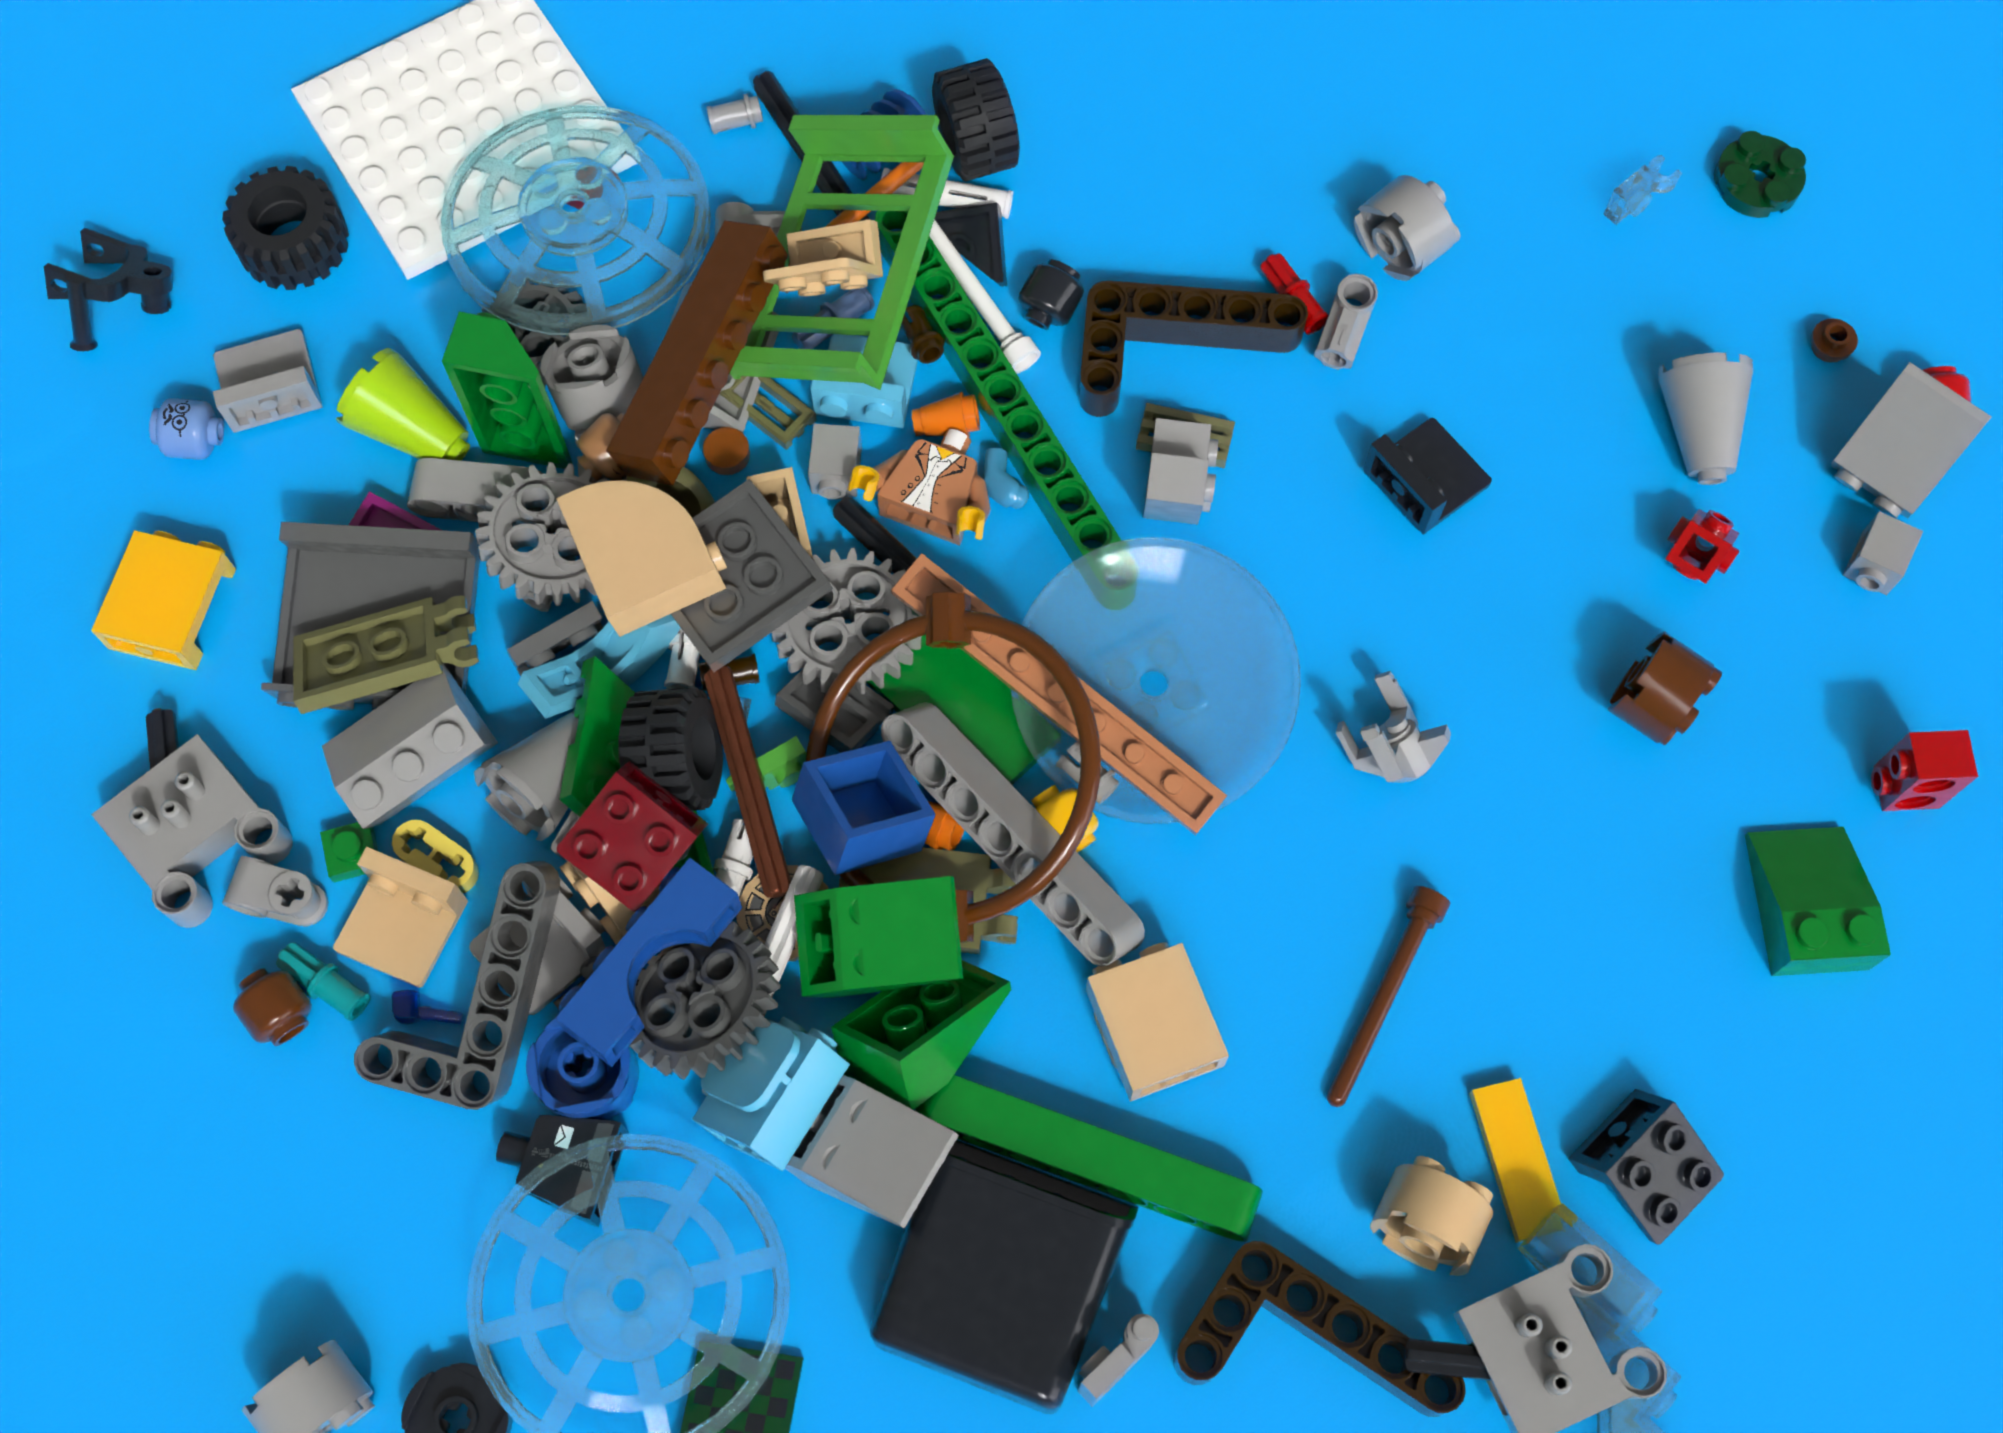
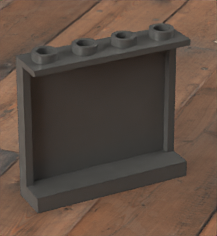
(363, 570)

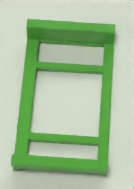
(857, 140)

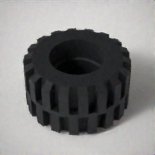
(976, 119)
(274, 201)
(674, 743)

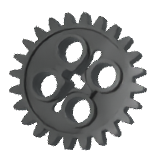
(703, 1002)

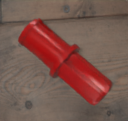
(1287, 282)

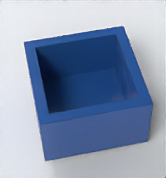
(862, 807)

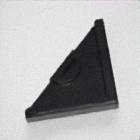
(977, 237)

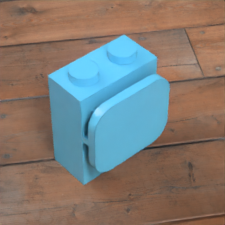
(772, 1092)

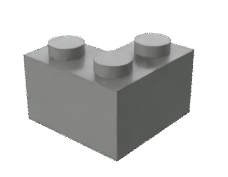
(1178, 471)

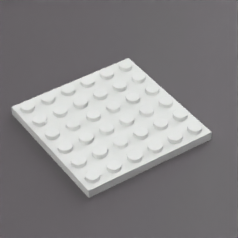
(427, 99)

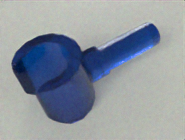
(408, 1010)

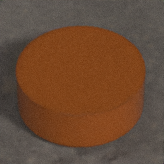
(726, 451)

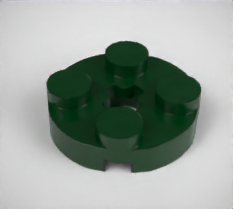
(1766, 154)

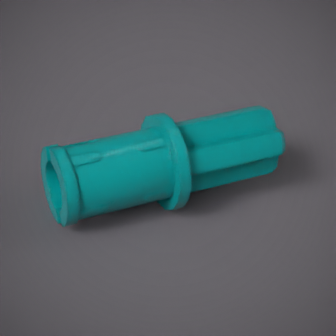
(323, 981)

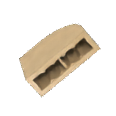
(640, 551)

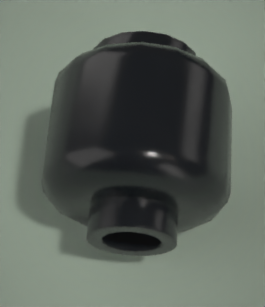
(1051, 294)

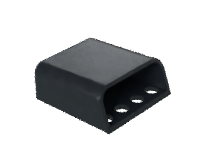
(1001, 1276)

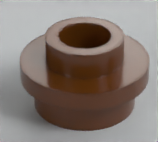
(1829, 349)

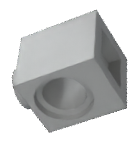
(832, 459)
(1882, 553)

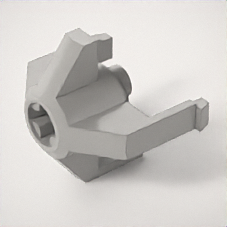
(1396, 747)

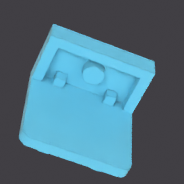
(862, 401)

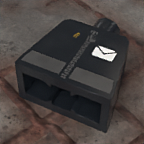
(549, 1138)

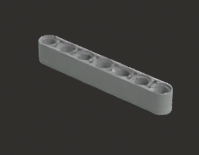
(1012, 832)

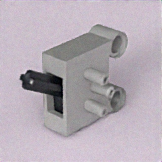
(184, 819)
(1539, 1351)

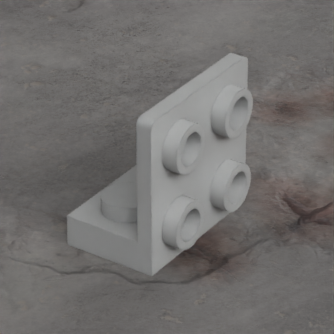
(265, 381)

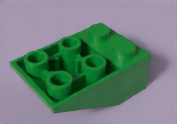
(878, 937)

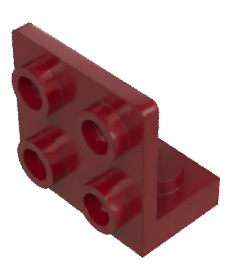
(631, 836)

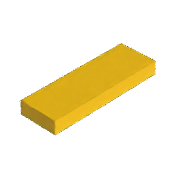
(1515, 1155)

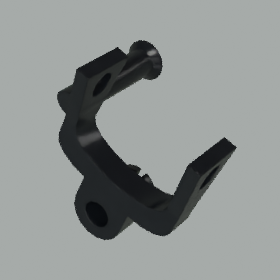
(134, 276)

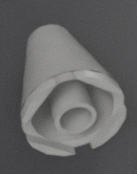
(1708, 411)
(529, 778)

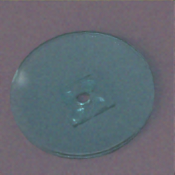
(1199, 625)

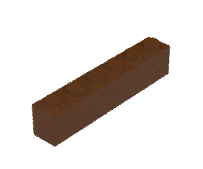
(697, 353)

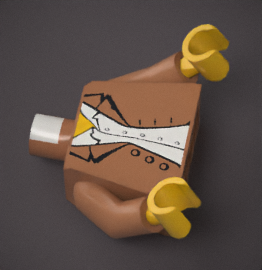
(929, 488)

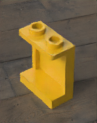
(161, 598)

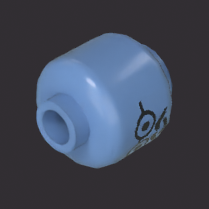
(186, 428)

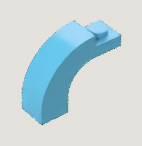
(559, 683)

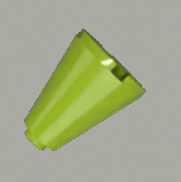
(401, 411)

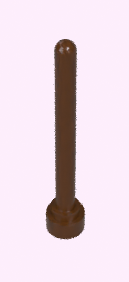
(1425, 910)

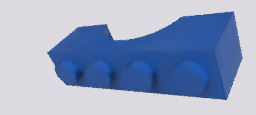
(689, 909)

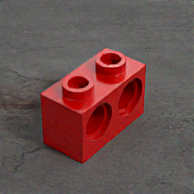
(1924, 770)

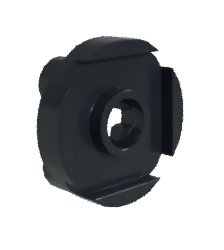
(450, 1389)

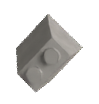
(1908, 442)

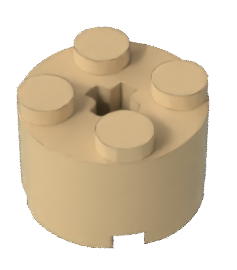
(1433, 1216)

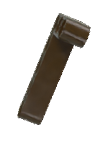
(1175, 326)
(1314, 1324)

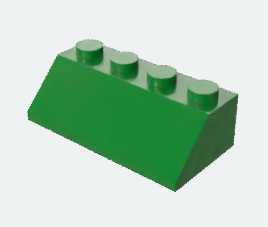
(502, 392)

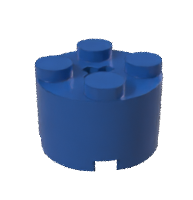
(597, 1095)

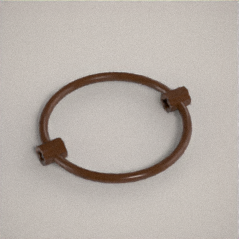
(949, 626)

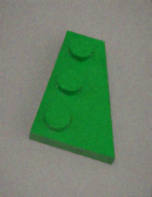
(595, 752)

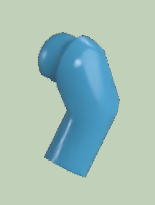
(1000, 485)

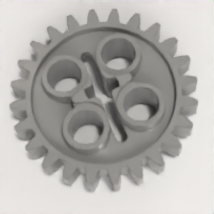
(544, 567)
(848, 579)

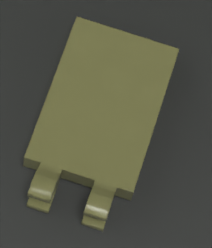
(380, 652)
(970, 873)

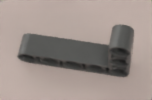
(487, 1004)

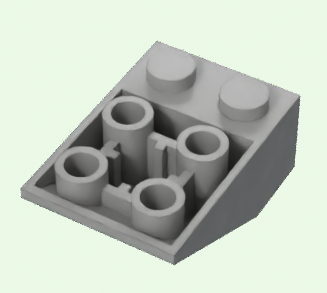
(871, 1152)

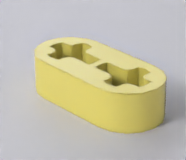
(441, 847)

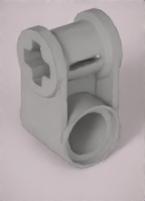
(271, 892)

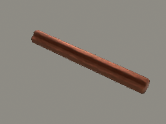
(748, 782)

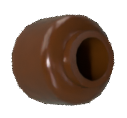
(272, 1006)

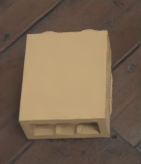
(1155, 1020)

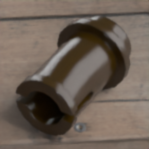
(924, 341)
(743, 669)

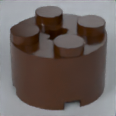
(1663, 688)

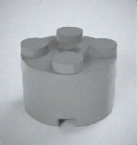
(1406, 226)
(591, 375)
(312, 1396)

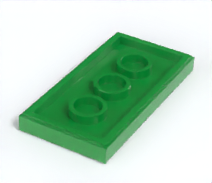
(969, 698)

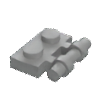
(1108, 1367)

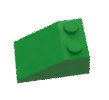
(1815, 902)
(918, 1035)

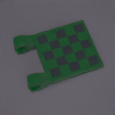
(767, 1412)

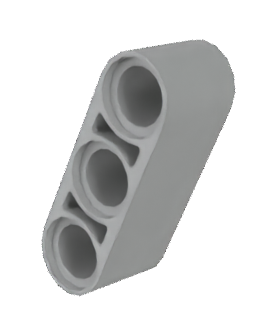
(457, 487)

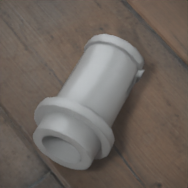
(735, 114)
(1107, 784)

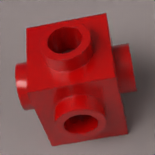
(1696, 560)

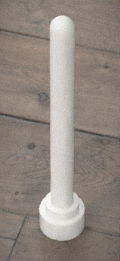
(1019, 350)

